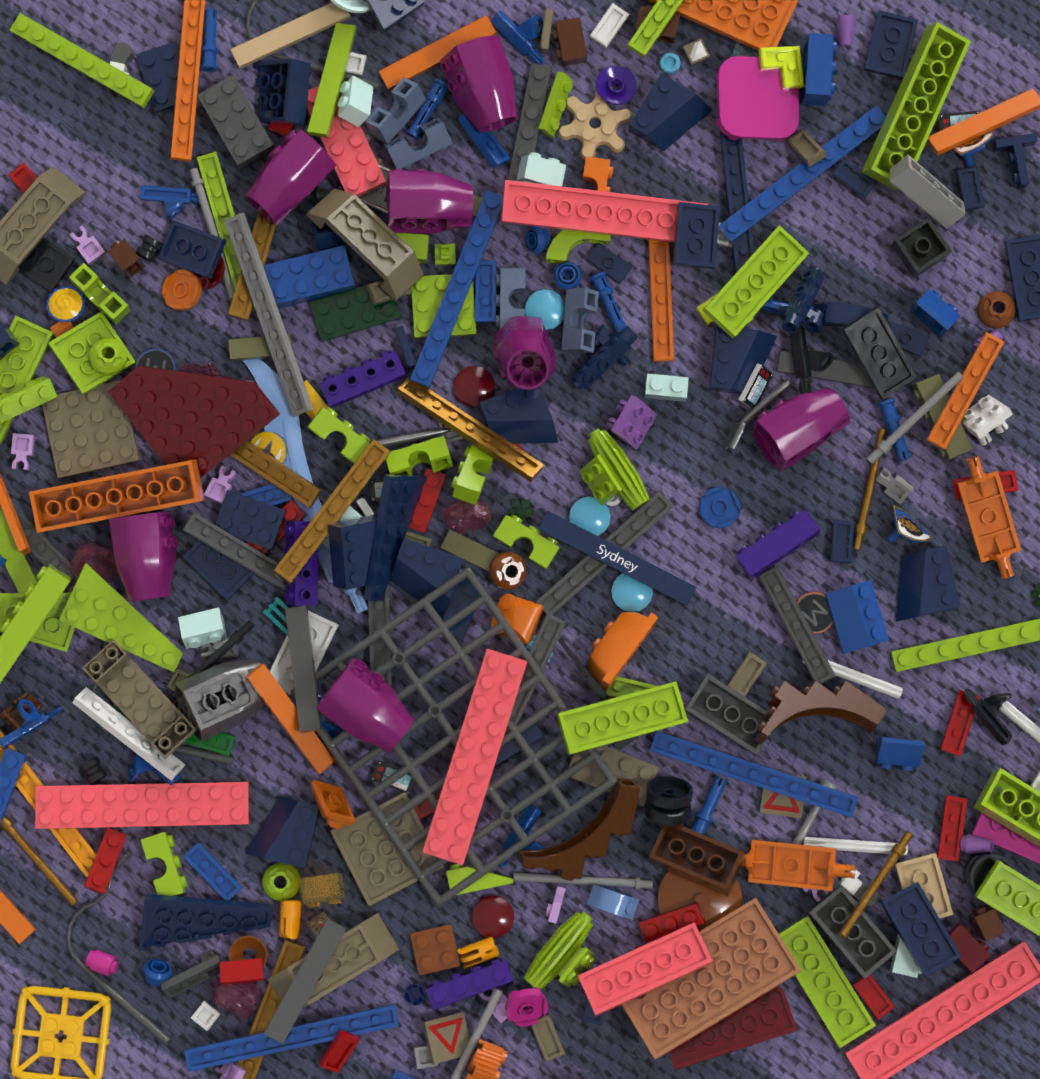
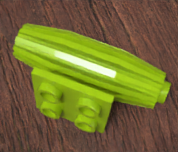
(612, 472)
(563, 954)

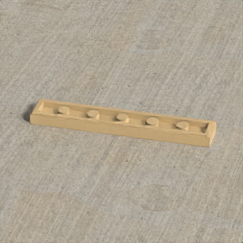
(288, 34)

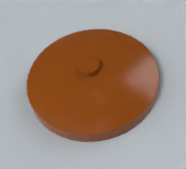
(679, 892)

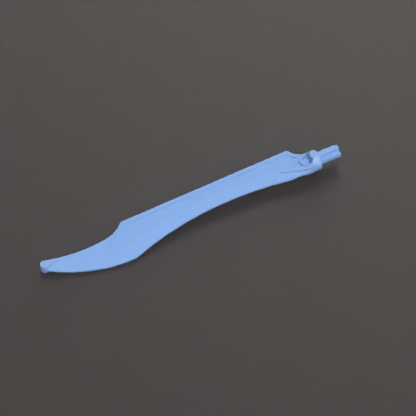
(290, 430)

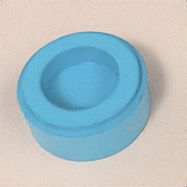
(669, 63)

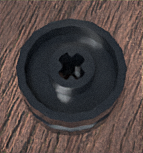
(668, 800)
(979, 866)

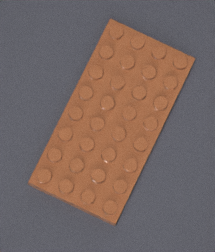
(746, 964)

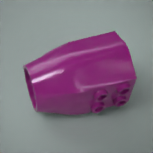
(482, 82)
(289, 176)
(427, 202)
(524, 352)
(799, 426)
(145, 554)
(366, 707)

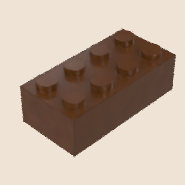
(697, 858)

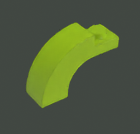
(567, 240)

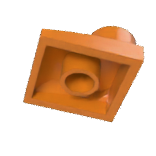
(521, 616)
(332, 804)

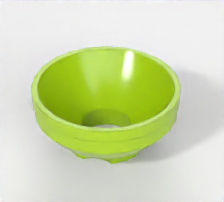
(107, 366)
(292, 877)

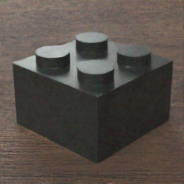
(921, 247)

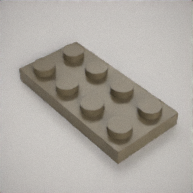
(621, 765)

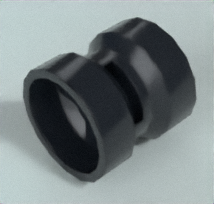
(148, 248)
(93, 770)

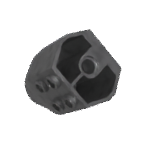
(219, 698)

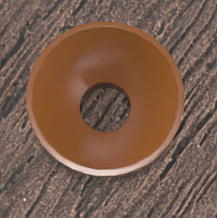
(989, 317)
(498, 567)
(237, 948)

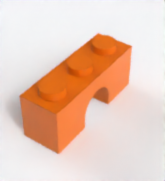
(598, 172)

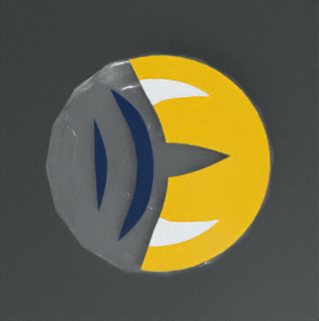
(272, 444)

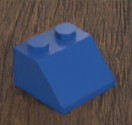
(935, 312)
(898, 753)

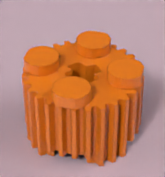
(486, 1061)

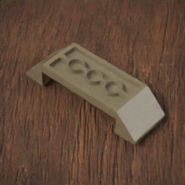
(33, 218)
(369, 239)
(139, 699)
(354, 954)

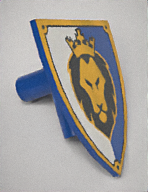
(973, 146)
(907, 527)

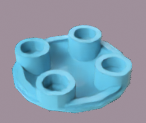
(546, 305)
(590, 515)
(630, 593)

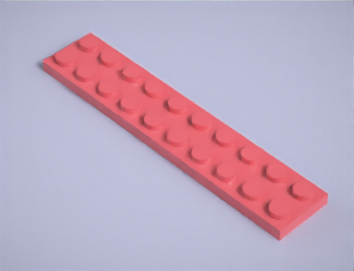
(589, 211)
(474, 756)
(141, 805)
(946, 1014)

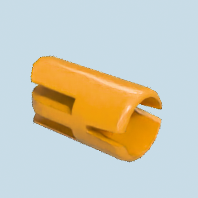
(290, 919)
(478, 952)

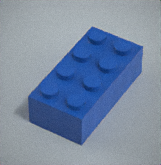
(310, 277)

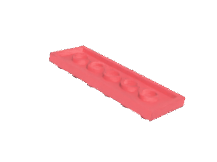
(351, 153)
(645, 969)

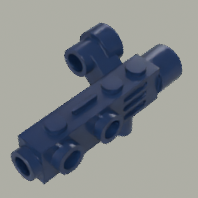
(801, 303)
(612, 349)

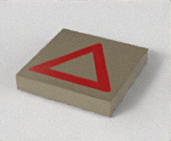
(780, 805)
(446, 1037)

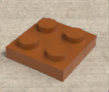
(435, 949)

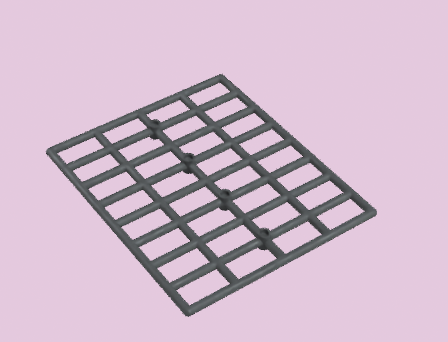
(435, 710)

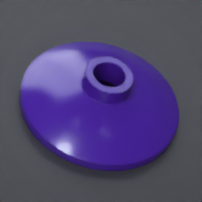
(618, 77)

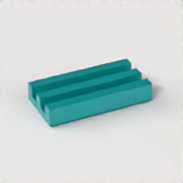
(273, 607)

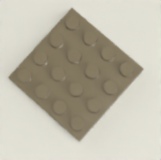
(89, 432)
(374, 857)

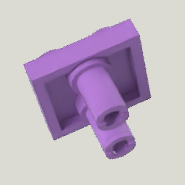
(632, 422)

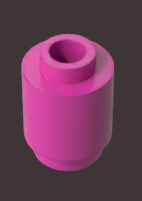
(101, 962)

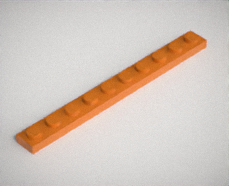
(187, 80)

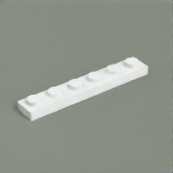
(126, 732)

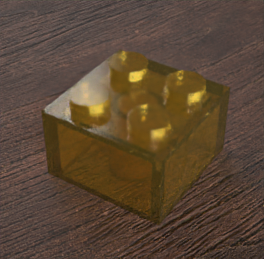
(321, 889)

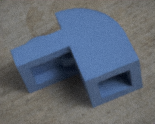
(612, 902)

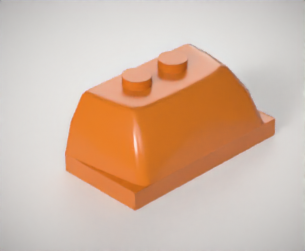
(618, 646)

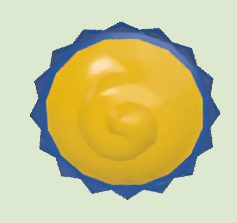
(65, 304)

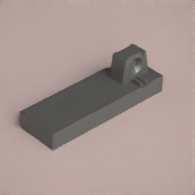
(207, 969)

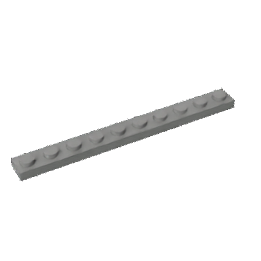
(268, 315)

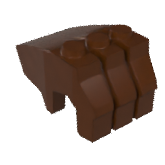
(12, 714)

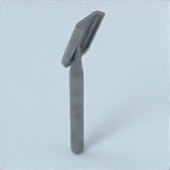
(737, 428)
(449, 436)

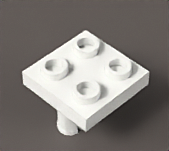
(985, 417)

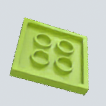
(426, 301)
(74, 348)

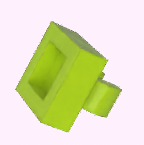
(445, 254)

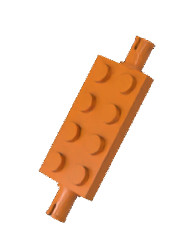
(989, 516)
(794, 865)

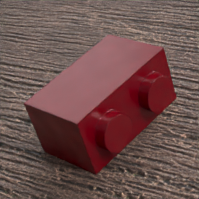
(973, 952)

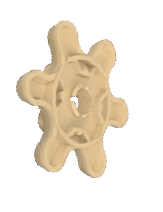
(594, 137)

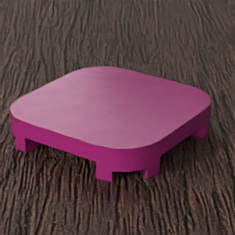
(753, 101)

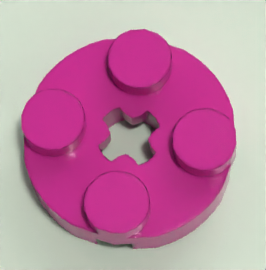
(518, 1000)

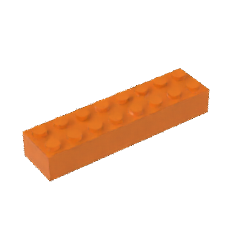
(116, 496)

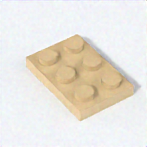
(929, 875)

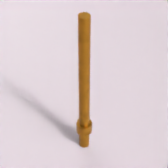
(861, 528)
(7, 825)
(897, 852)

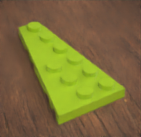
(108, 616)
(51, 631)

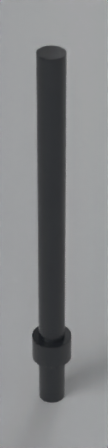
(235, 638)

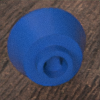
(537, 239)
(567, 270)
(156, 971)

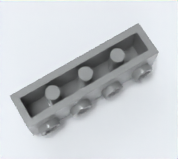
(926, 192)

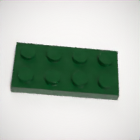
(351, 313)

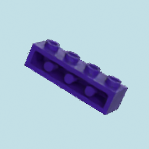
(363, 379)
(777, 544)
(305, 585)
(469, 985)

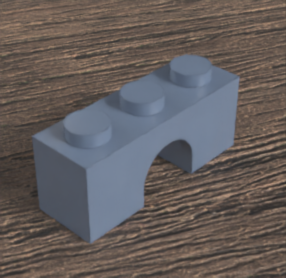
(407, 100)
(435, 139)
(510, 282)
(578, 305)

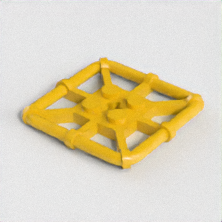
(52, 1024)

